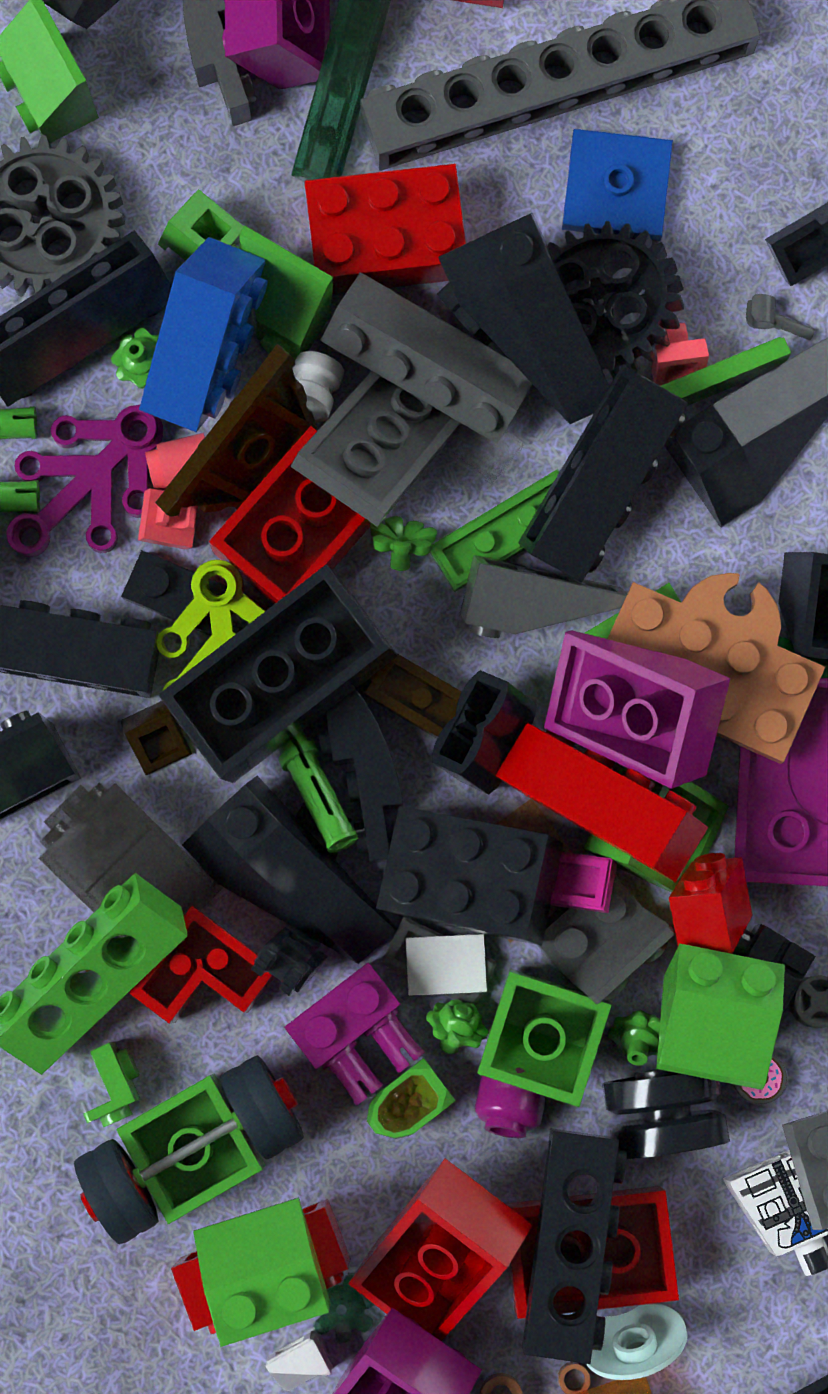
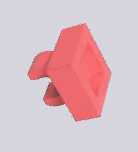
(680, 357)
(164, 529)

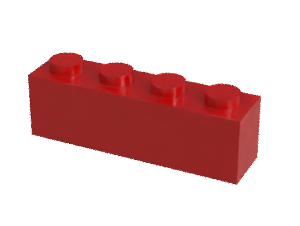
(603, 801)

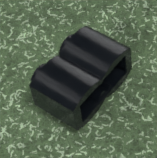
(483, 731)

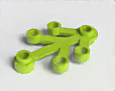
(219, 608)

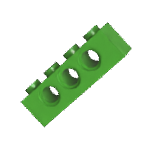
(116, 965)

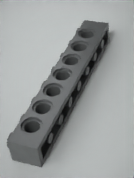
(683, 52)

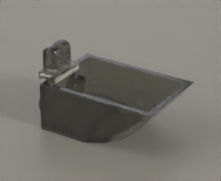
(107, 838)

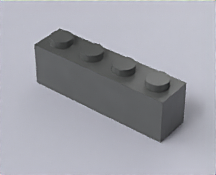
(427, 357)

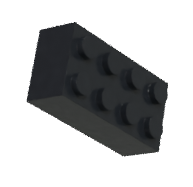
(278, 675)

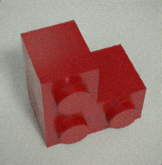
(204, 957)

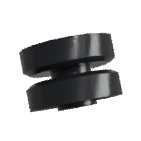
(666, 1115)

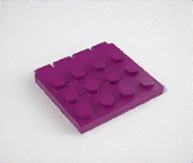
(785, 806)

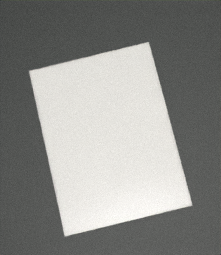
(446, 964)

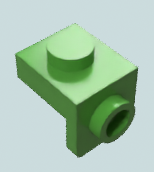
(117, 1071)

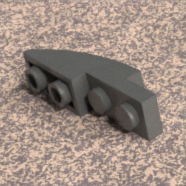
(204, 32)

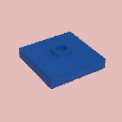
(617, 182)

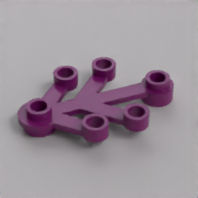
(90, 474)

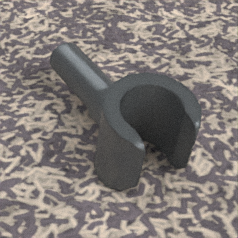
(761, 315)

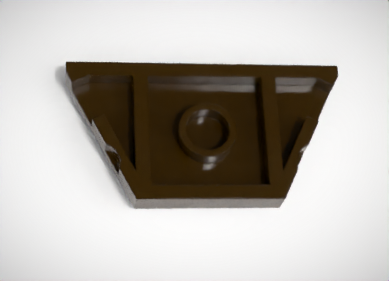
(244, 442)

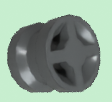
(818, 1001)

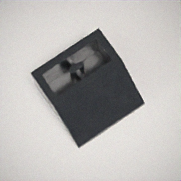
(31, 762)

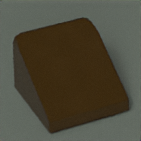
(155, 737)

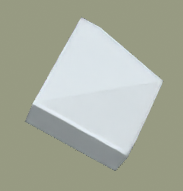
(299, 1362)

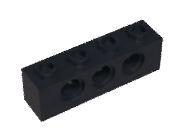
(546, 1330)

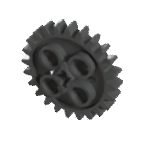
(56, 177)

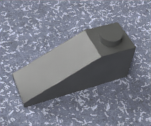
(526, 598)

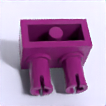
(334, 1022)

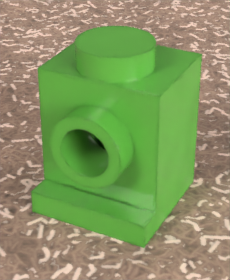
(195, 223)

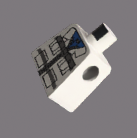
(777, 1211)

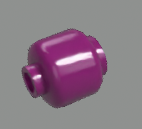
(507, 1108)

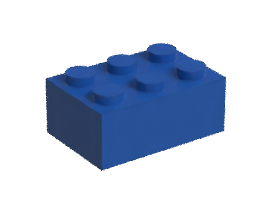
(204, 334)

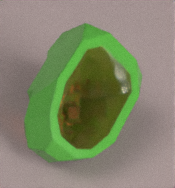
(408, 1102)

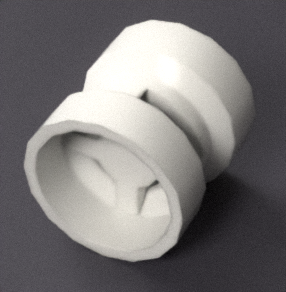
(320, 378)

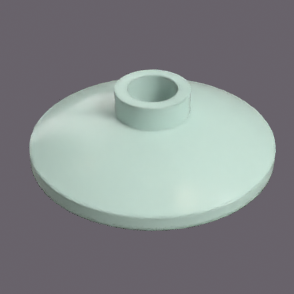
(639, 1342)

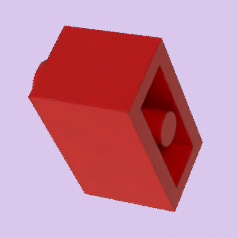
(711, 903)

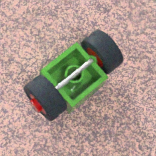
(188, 1149)

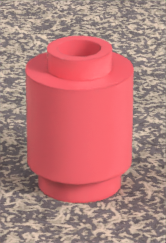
(170, 458)

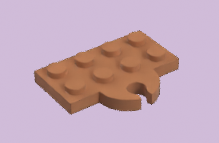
(767, 683)

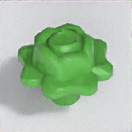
(135, 357)
(457, 1025)
(636, 1036)

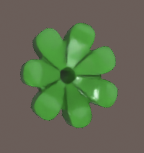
(402, 540)

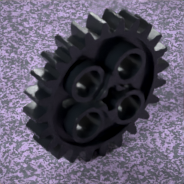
(595, 262)

